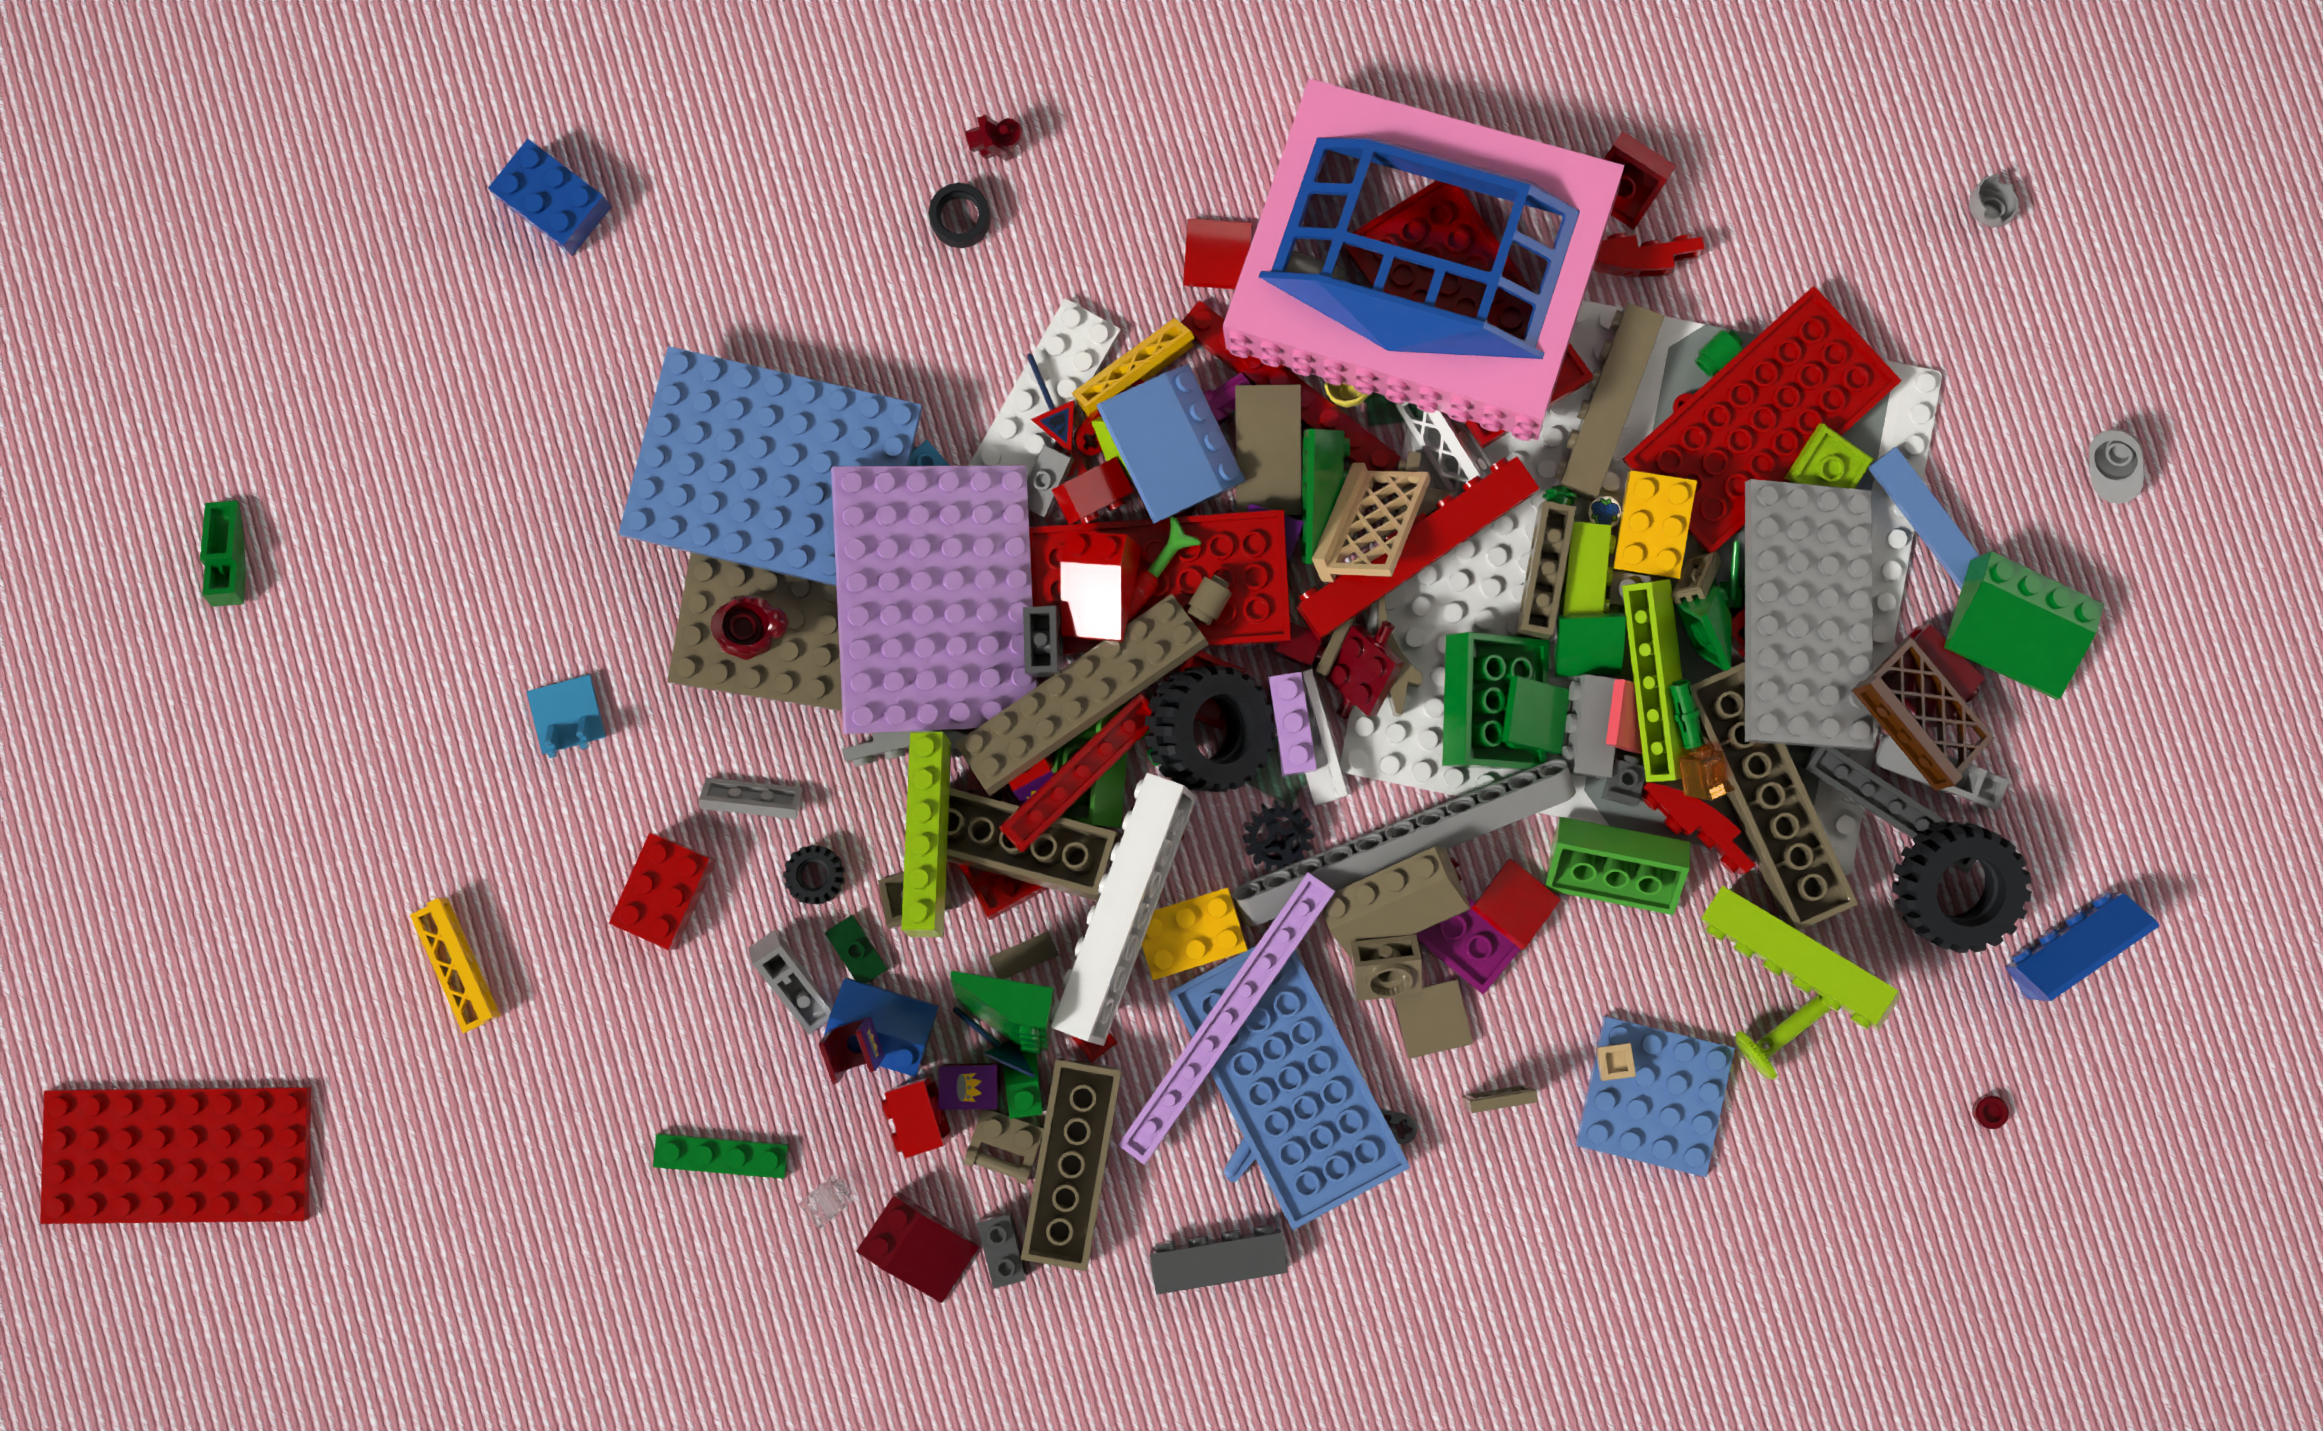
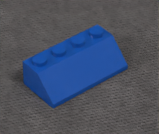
(2079, 946)

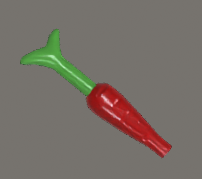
(1147, 581)

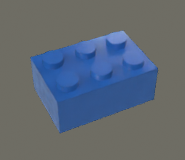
(549, 197)

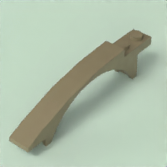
(1408, 674)

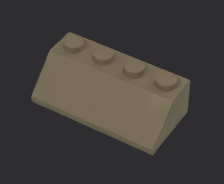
(1397, 900)

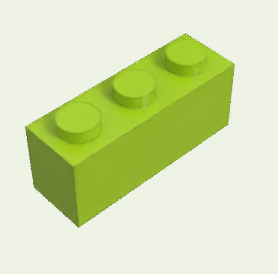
(1587, 570)

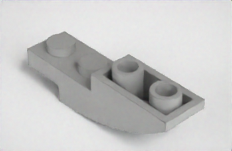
(892, 746)
(1975, 785)

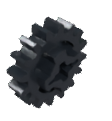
(1289, 830)

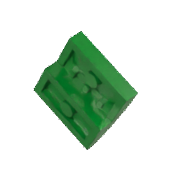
(1590, 644)

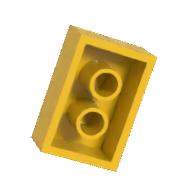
(1654, 524)
(1192, 934)

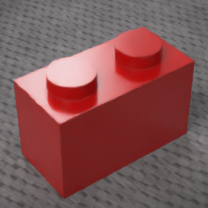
(1092, 491)

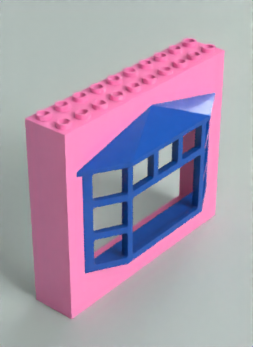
(1406, 345)

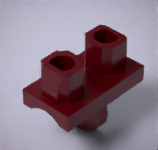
(994, 138)

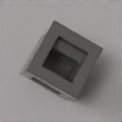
(1619, 792)

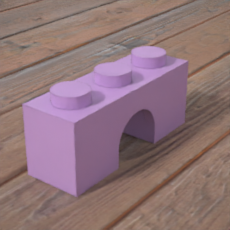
(1292, 724)

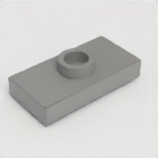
(1048, 473)

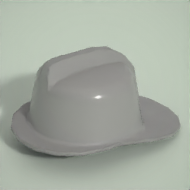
(2116, 466)

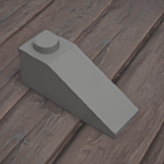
(790, 981)

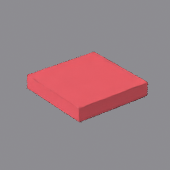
(1623, 720)

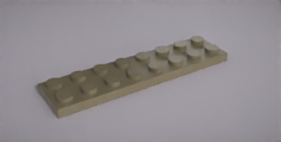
(1081, 695)

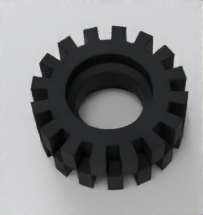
(795, 867)

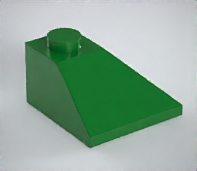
(1709, 626)

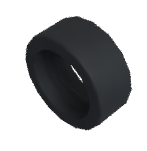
(955, 191)

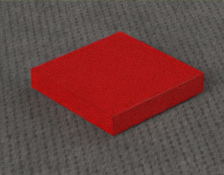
(1515, 904)

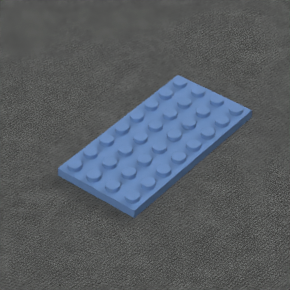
(1296, 1093)

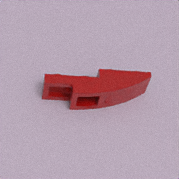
(1623, 256)
(1689, 814)

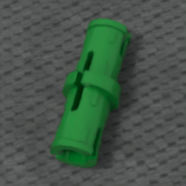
(1686, 713)

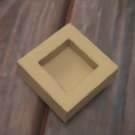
(1615, 1061)

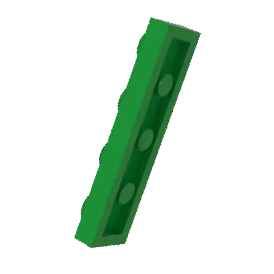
(721, 1155)

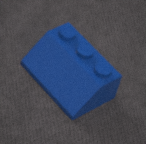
(899, 1020)

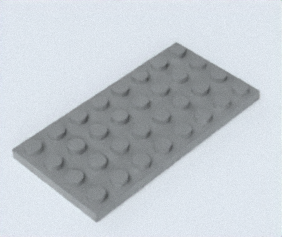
(1807, 614)

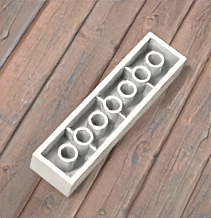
(1123, 909)

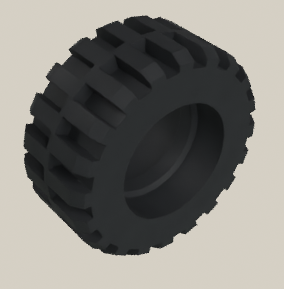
(1246, 735)
(1994, 912)

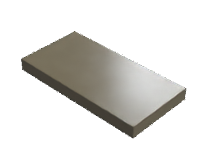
(1269, 447)

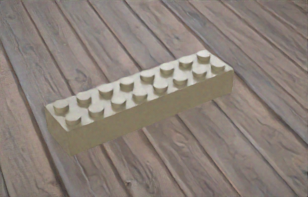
(1772, 808)

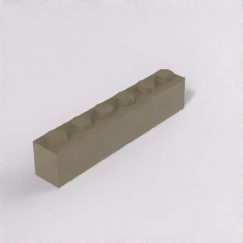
(1610, 400)

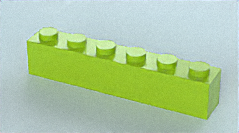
(1654, 667)
(926, 835)
(1800, 958)

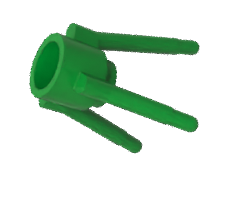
(1733, 588)

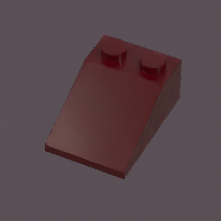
(917, 1247)

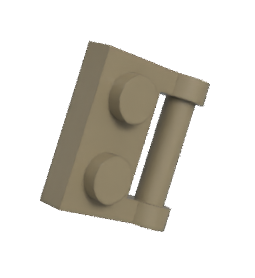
(1009, 1135)

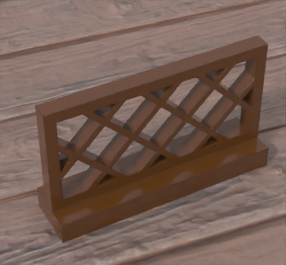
(1910, 730)

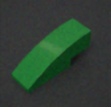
(223, 554)

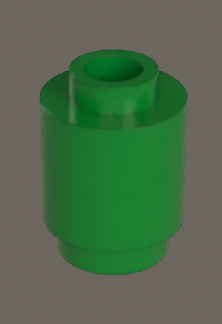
(1718, 352)

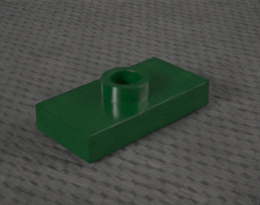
(856, 950)

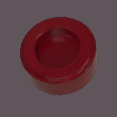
(1990, 1112)

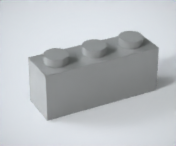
(1588, 726)

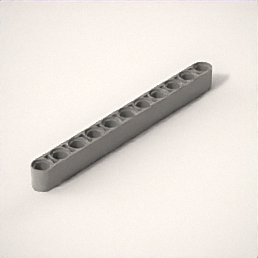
(1439, 827)

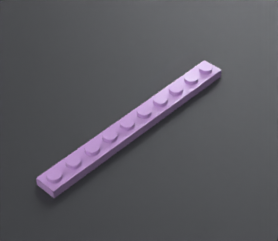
(1226, 1018)

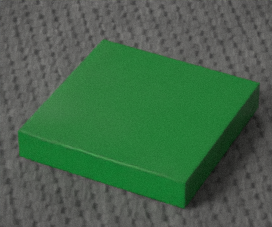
(1536, 715)

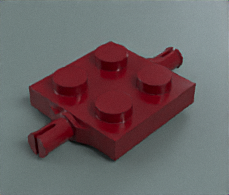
(1364, 670)

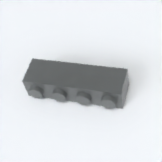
(1218, 1260)

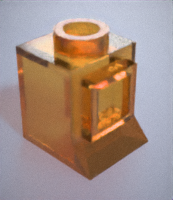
(1704, 773)

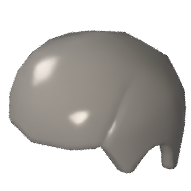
(1993, 202)

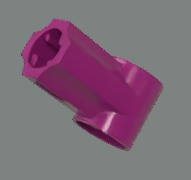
(1223, 398)

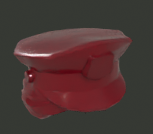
(748, 626)

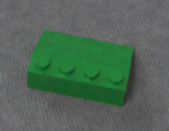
(1321, 483)
(2022, 624)
(1477, 697)
(1010, 1007)

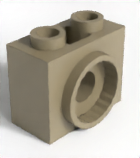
(1386, 967)

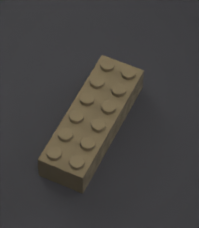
(1063, 858)
(1071, 1164)

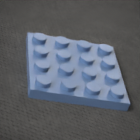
(1665, 1111)

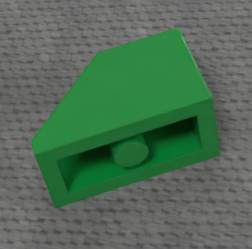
(1024, 1091)

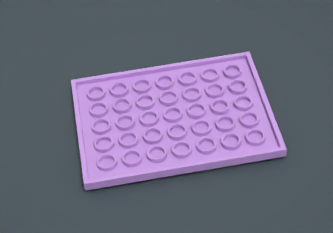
(930, 594)

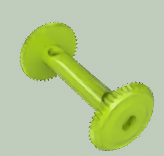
(1780, 1036)

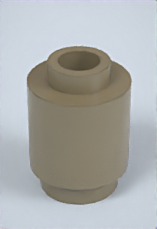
(1209, 599)

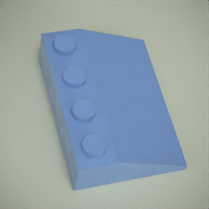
(1171, 443)

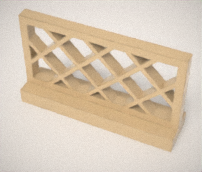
(1348, 519)

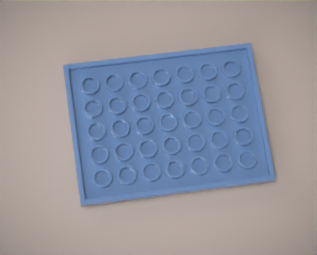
(746, 459)

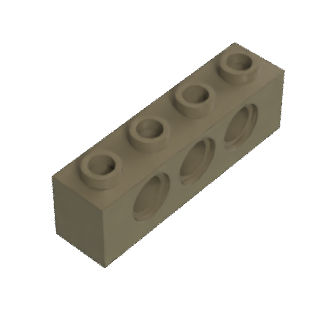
(1545, 570)

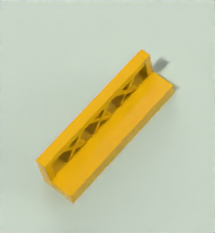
(1139, 362)
(462, 961)

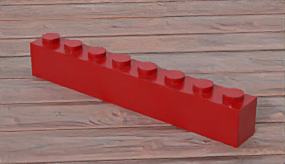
(1426, 543)

